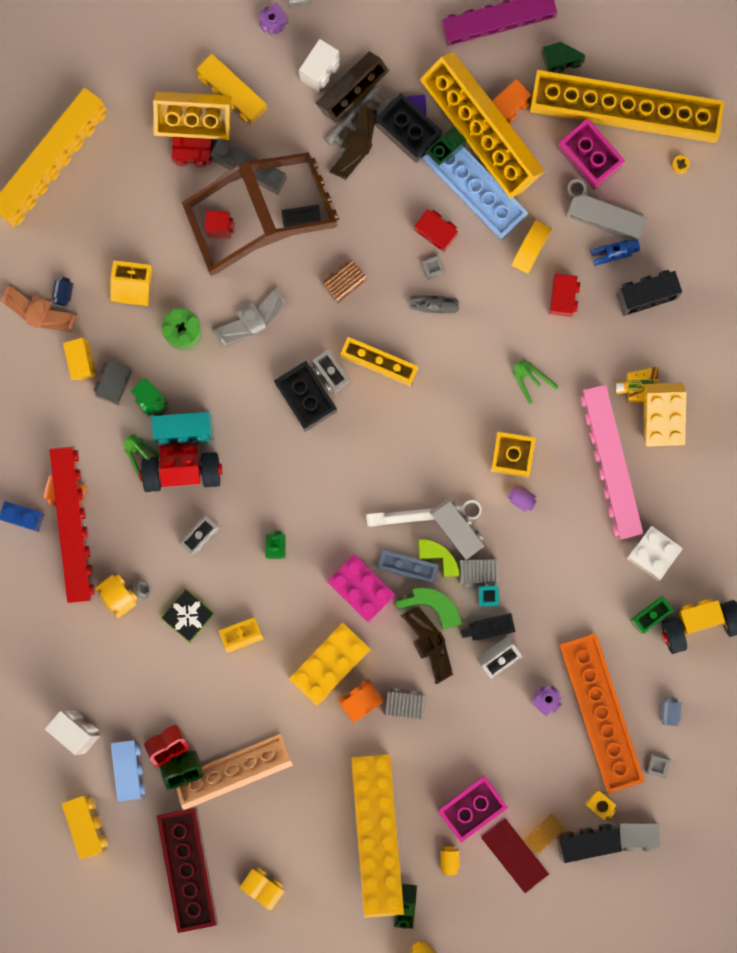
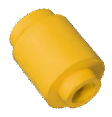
(449, 860)

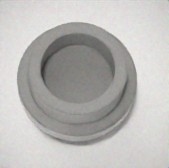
(141, 589)

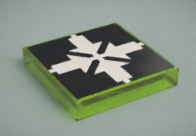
(187, 615)

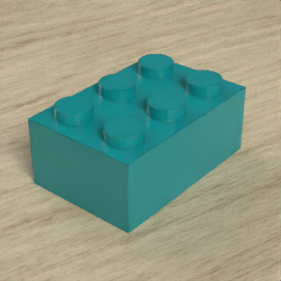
(182, 428)

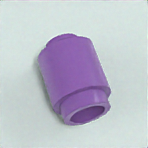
(522, 498)

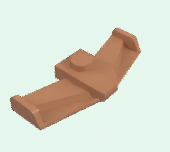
(38, 312)

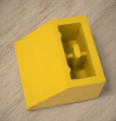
(131, 283)

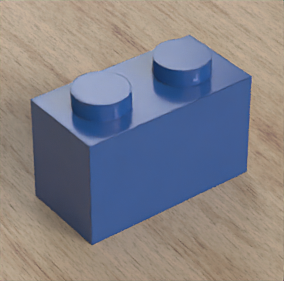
(21, 516)

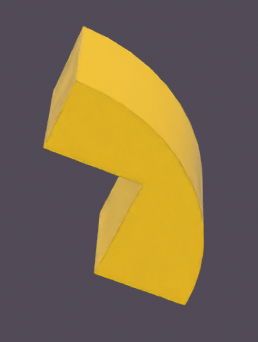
(531, 246)

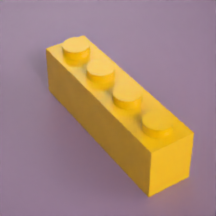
(227, 83)
(379, 361)

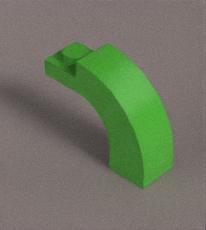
(439, 602)

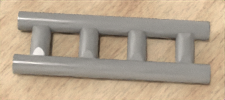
(347, 121)

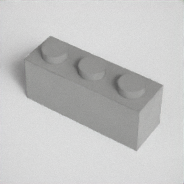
(458, 528)

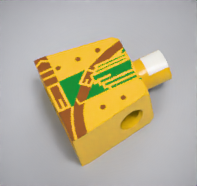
(635, 384)

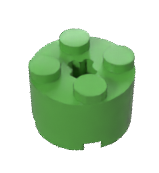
(184, 339)

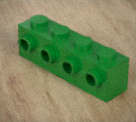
(149, 398)

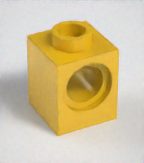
(593, 801)

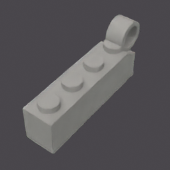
(604, 215)

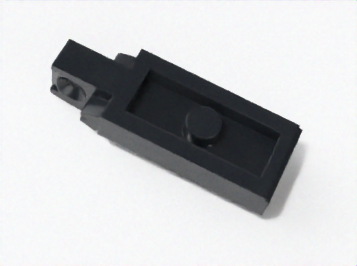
(490, 627)

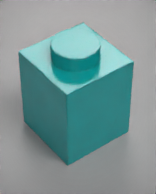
(488, 596)

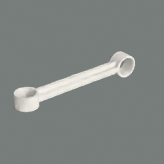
(381, 519)

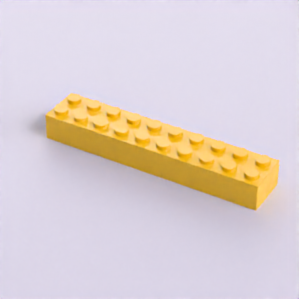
(627, 106)

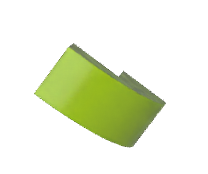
(433, 550)

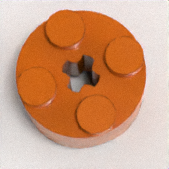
(360, 701)

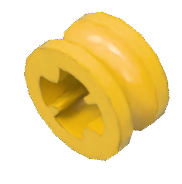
(675, 166)

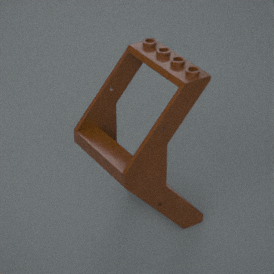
(270, 234)

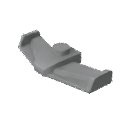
(252, 320)

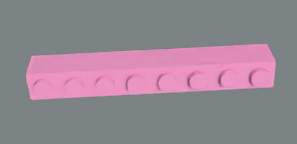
(612, 463)

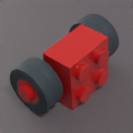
(180, 466)

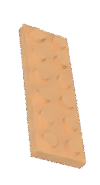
(236, 771)

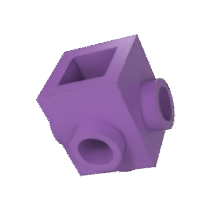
(273, 19)
(540, 703)

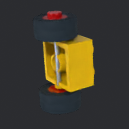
(692, 619)

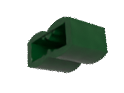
(181, 770)

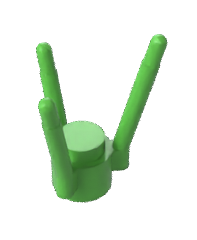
(524, 370)
(136, 445)

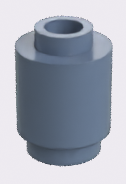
(670, 711)

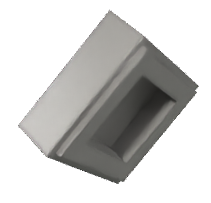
(433, 267)
(658, 766)

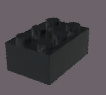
(408, 127)
(649, 292)
(305, 396)
(589, 843)

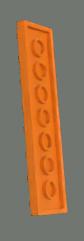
(601, 713)

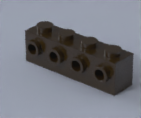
(352, 86)

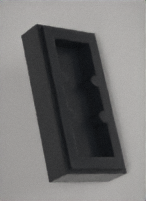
(300, 215)

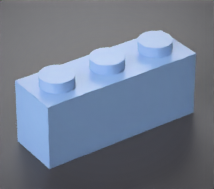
(127, 770)

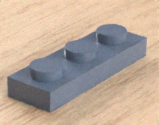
(408, 566)

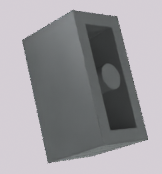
(112, 382)

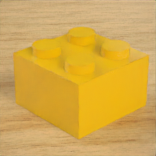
(513, 454)

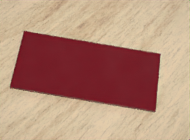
(515, 856)

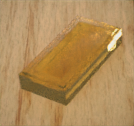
(544, 834)

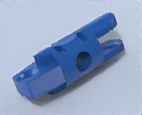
(623, 248)

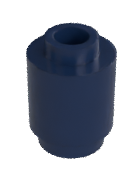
(62, 291)

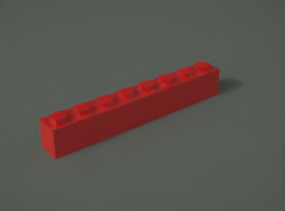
(71, 524)

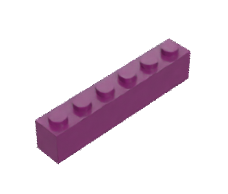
(496, 19)

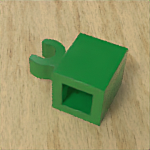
(275, 545)

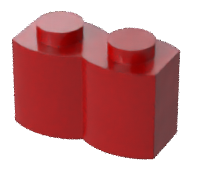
(166, 745)

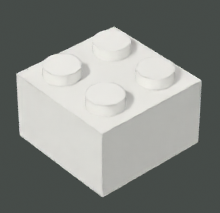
(319, 66)
(654, 553)

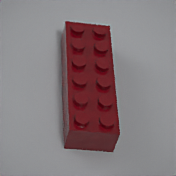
(187, 870)

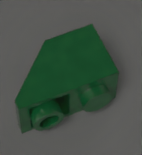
(561, 56)
(446, 146)
(409, 902)

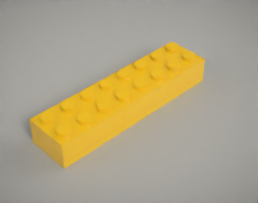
(482, 125)
(50, 156)
(377, 836)

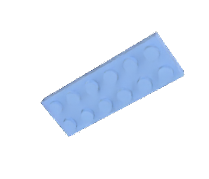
(479, 192)

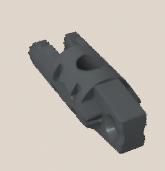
(434, 304)

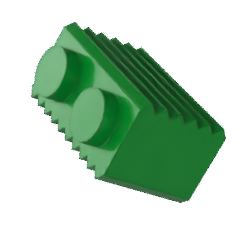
(652, 615)

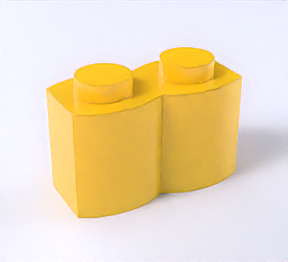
(262, 888)

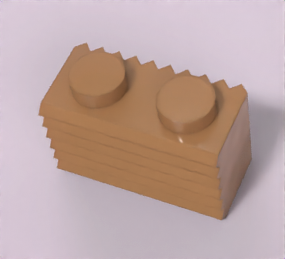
(344, 281)

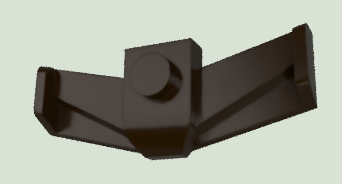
(356, 142)
(429, 643)

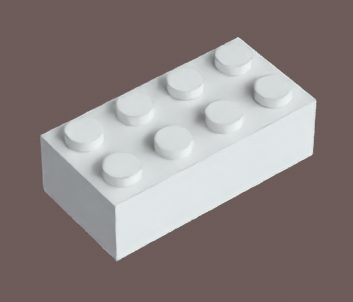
(73, 731)

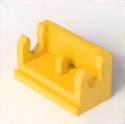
(79, 359)
(241, 634)

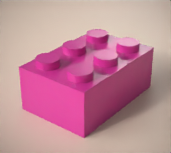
(591, 154)
(361, 588)
(472, 808)

